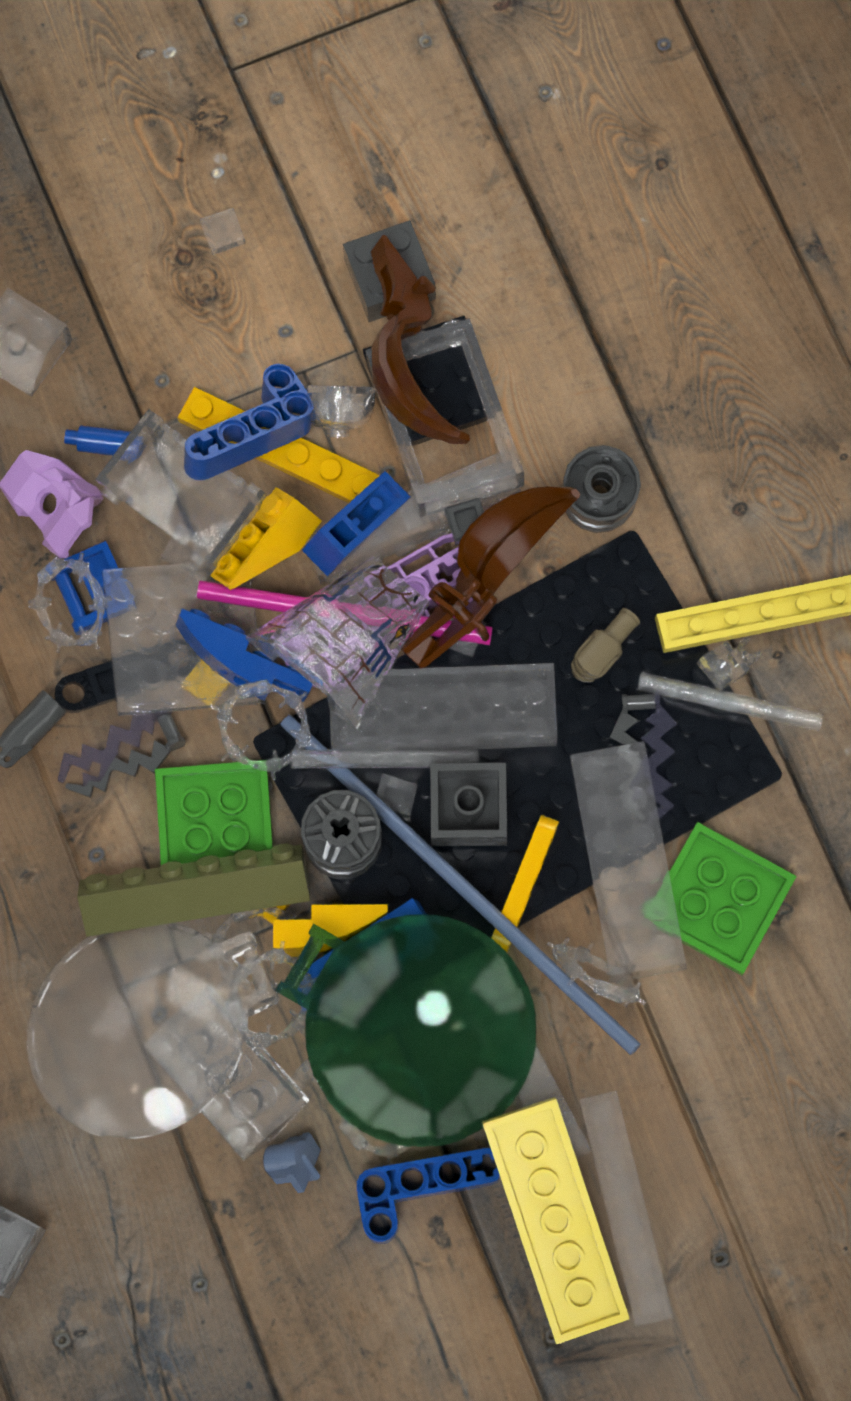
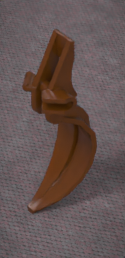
(407, 309)
(486, 558)

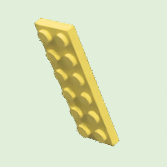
(555, 1220)

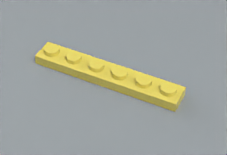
(754, 614)

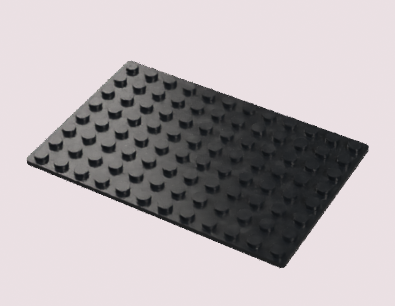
(713, 766)

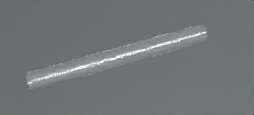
(730, 701)
(380, 758)

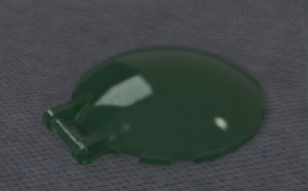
(416, 1028)

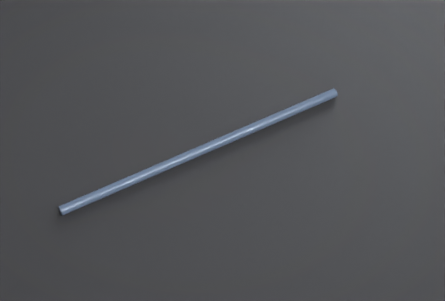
(478, 901)

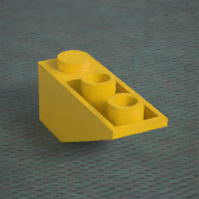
(270, 537)

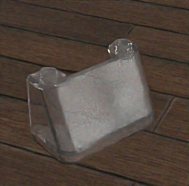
(196, 513)

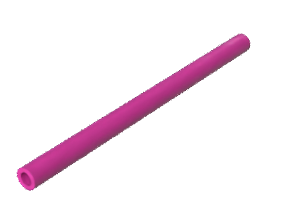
(282, 602)

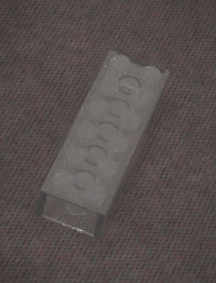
(457, 710)
(628, 862)

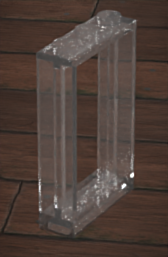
(475, 484)

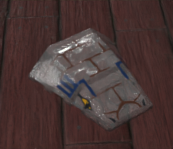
(346, 635)

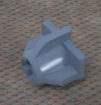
(293, 1161)

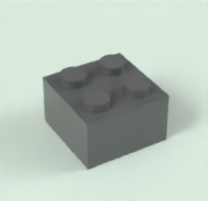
(361, 269)
(468, 804)

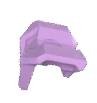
(34, 478)

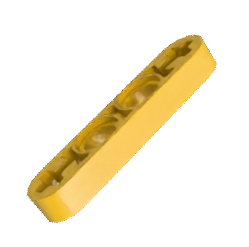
(527, 875)

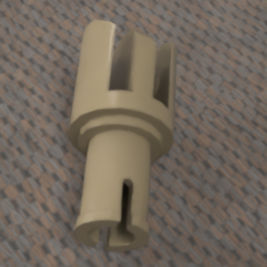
(603, 647)

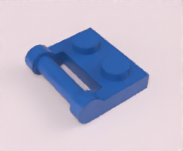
(99, 559)

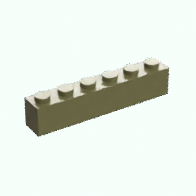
(193, 889)

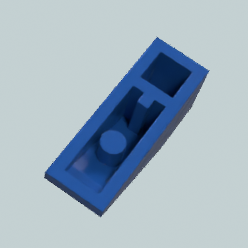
(355, 523)

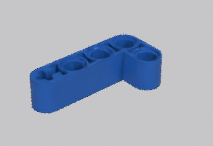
(209, 450)
(431, 1186)

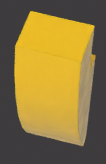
(339, 920)

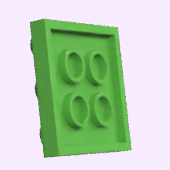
(212, 811)
(725, 897)

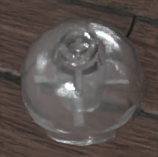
(340, 407)

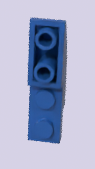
(226, 653)

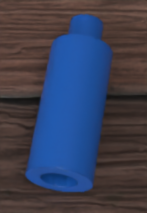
(96, 439)

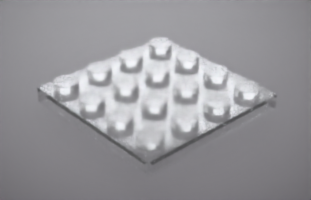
(149, 655)

